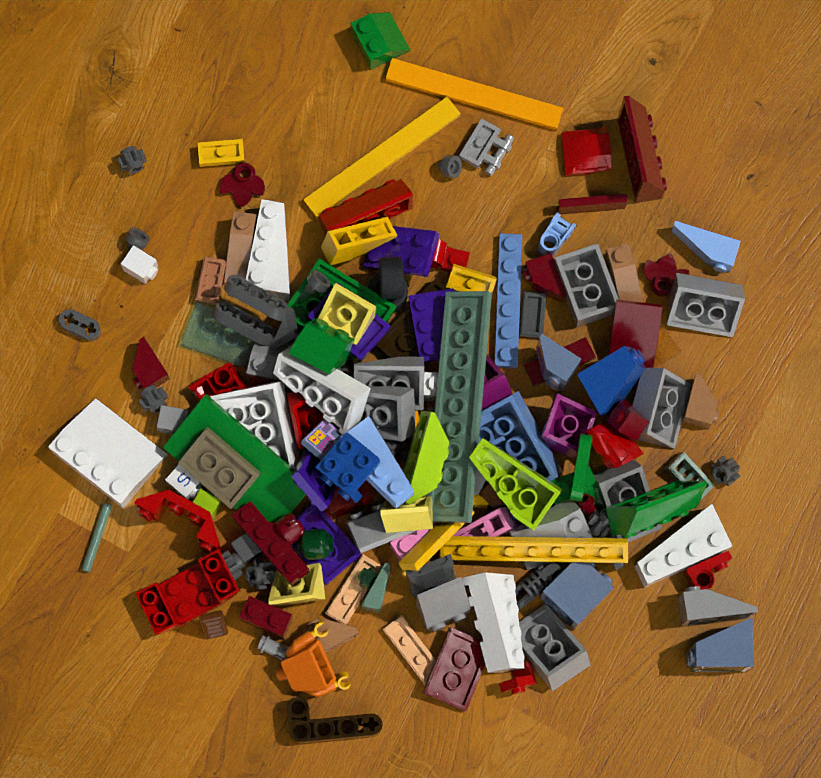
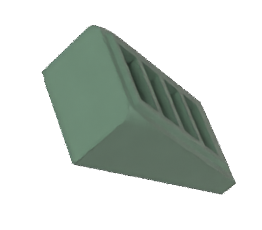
(688, 464)
(375, 596)

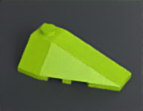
(519, 486)

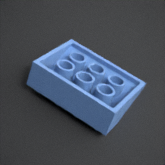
(514, 431)

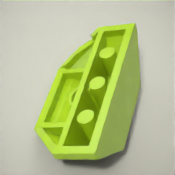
(426, 456)

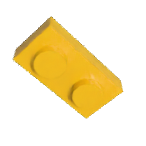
(221, 152)
(469, 280)

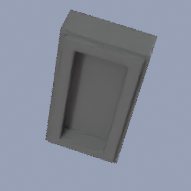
(532, 315)

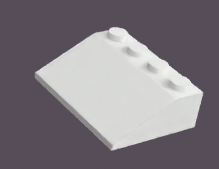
(266, 415)
(107, 452)

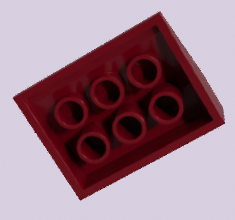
(640, 151)

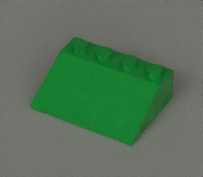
(304, 302)

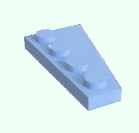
(388, 476)

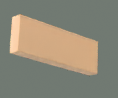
(351, 593)
(410, 647)

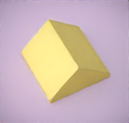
(348, 312)
(408, 516)
(307, 589)

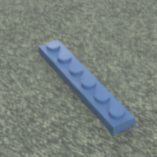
(508, 300)

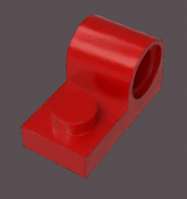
(445, 257)
(705, 569)

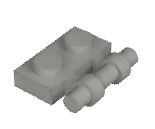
(480, 143)

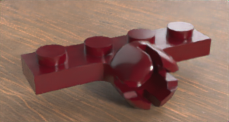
(274, 540)

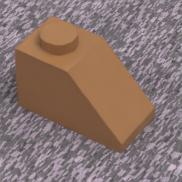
(700, 405)
(336, 636)

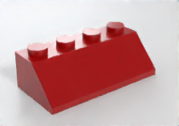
(384, 202)

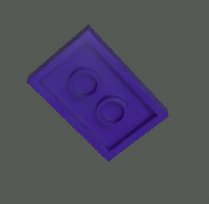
(412, 245)
(427, 319)
(371, 337)
(307, 478)
(344, 550)

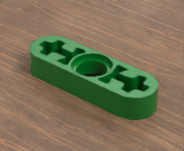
(581, 466)

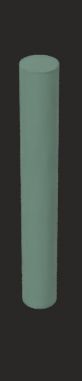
(96, 538)

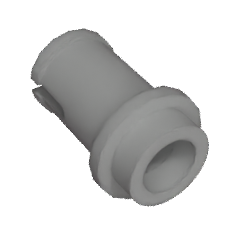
(272, 647)

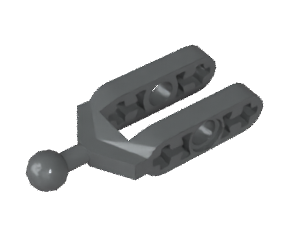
(263, 302)

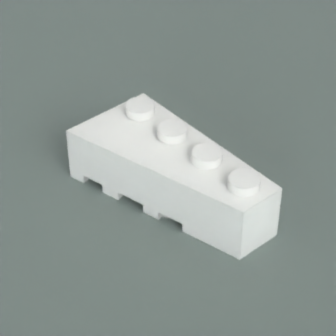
(269, 251)
(334, 394)
(690, 545)
(497, 620)

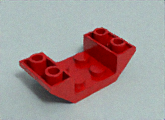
(153, 507)
(188, 594)

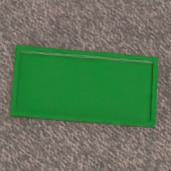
(273, 490)

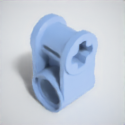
(558, 233)

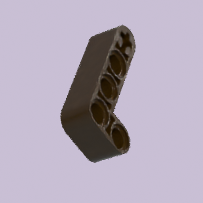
(334, 722)

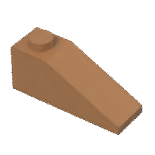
(240, 244)
(623, 272)

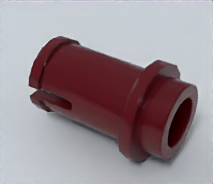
(587, 505)

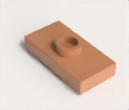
(211, 280)

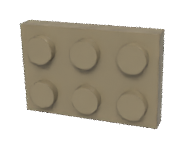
(219, 468)

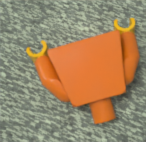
(308, 666)

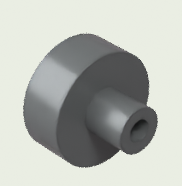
(450, 166)
(137, 238)
(317, 282)

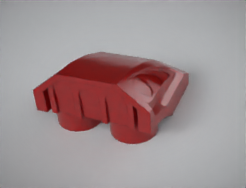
(586, 151)
(218, 381)
(613, 446)

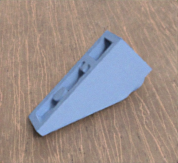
(711, 247)

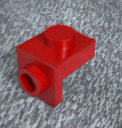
(522, 679)

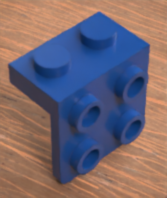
(348, 466)

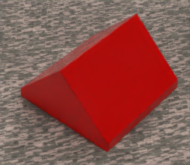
(303, 416)

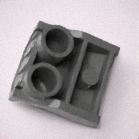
(431, 575)

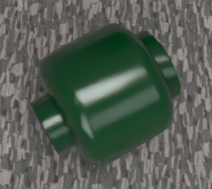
(316, 544)

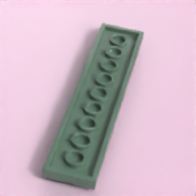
(460, 400)

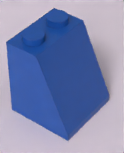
(612, 378)

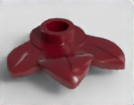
(242, 187)
(662, 272)

